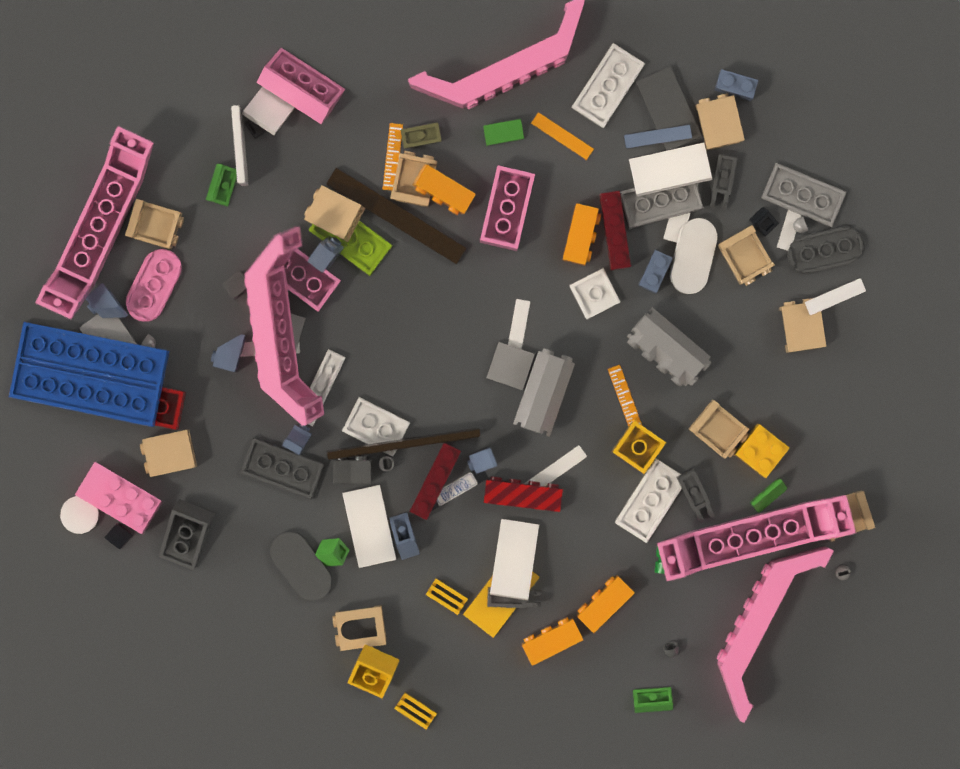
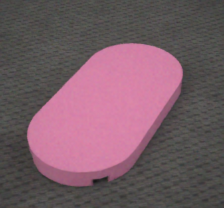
(153, 285)

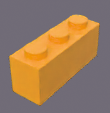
(443, 190)
(581, 234)
(604, 603)
(551, 640)

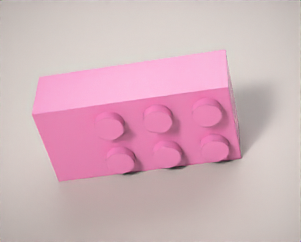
(507, 208)
(307, 281)
(118, 498)

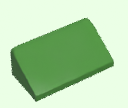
(503, 132)
(222, 185)
(768, 495)
(653, 699)

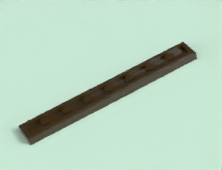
(396, 216)
(403, 443)

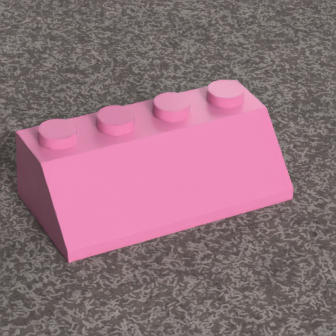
(300, 85)

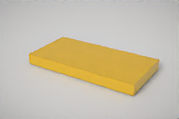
(490, 618)

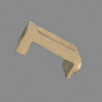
(344, 616)

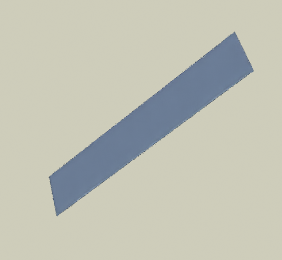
(658, 136)

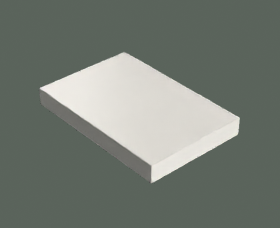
(374, 424)

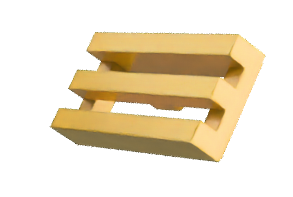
(433, 588)
(410, 716)

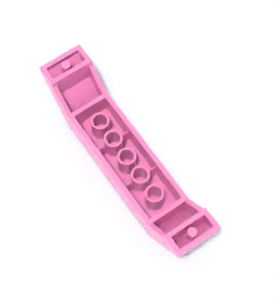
(508, 71)
(98, 224)
(274, 330)
(755, 536)
(756, 619)

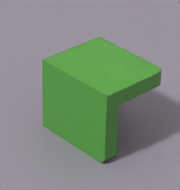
(332, 552)

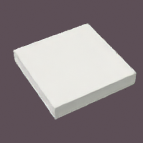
(268, 110)
(594, 293)

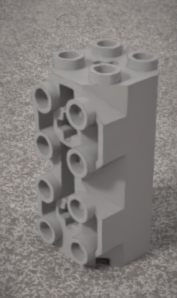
(669, 348)
(544, 392)

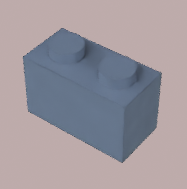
(736, 85)
(325, 253)
(655, 271)

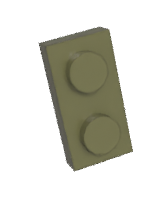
(421, 135)

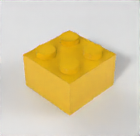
(638, 446)
(761, 450)
(373, 671)

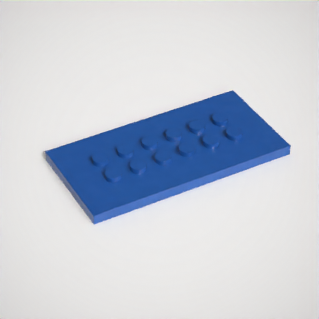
(89, 374)

